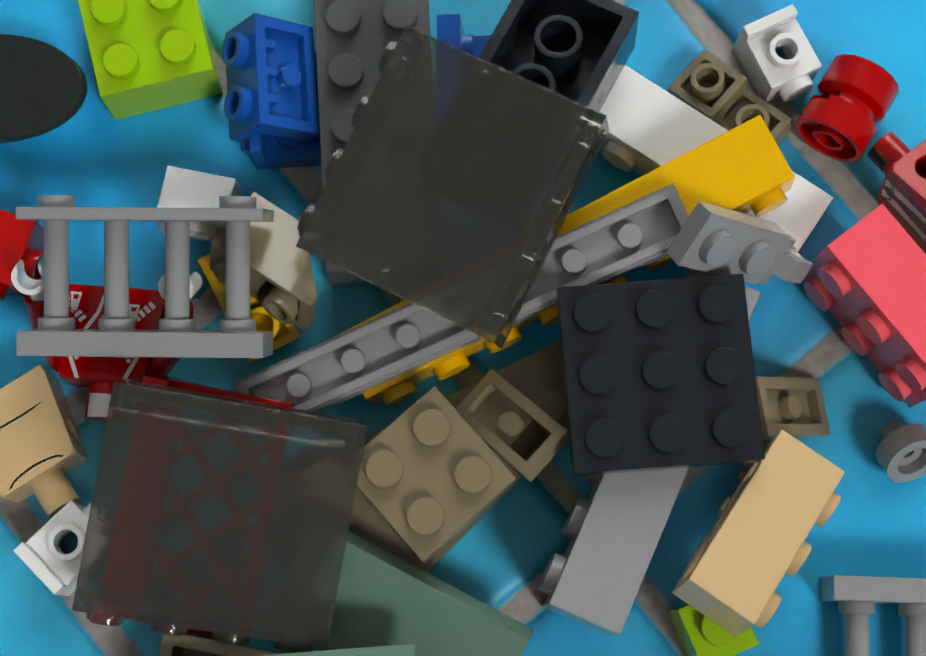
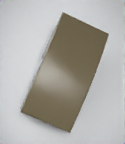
(724, 96)

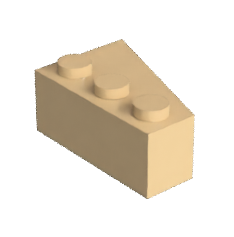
(760, 535)

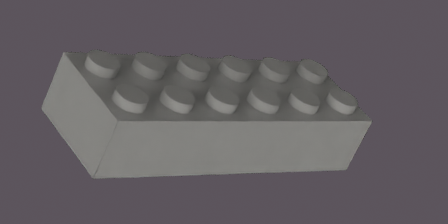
(613, 539)

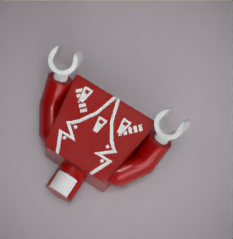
(86, 306)

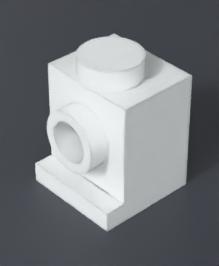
(768, 72)
(196, 190)
(44, 554)

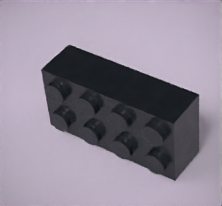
(565, 45)

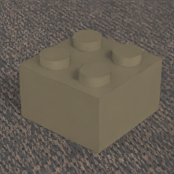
(431, 475)

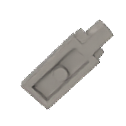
(737, 243)

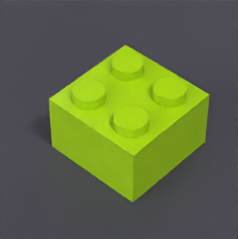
(149, 53)

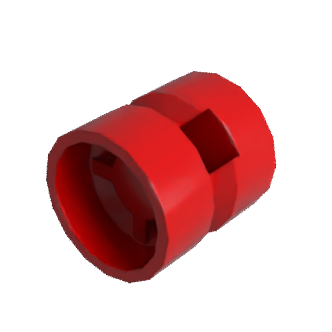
(849, 104)

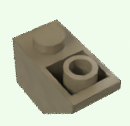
(278, 269)

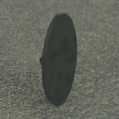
(37, 88)

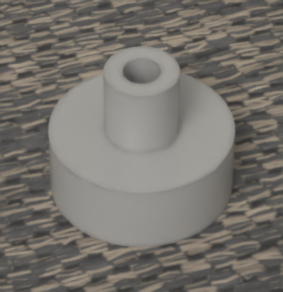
(902, 451)

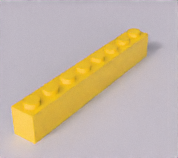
(733, 171)

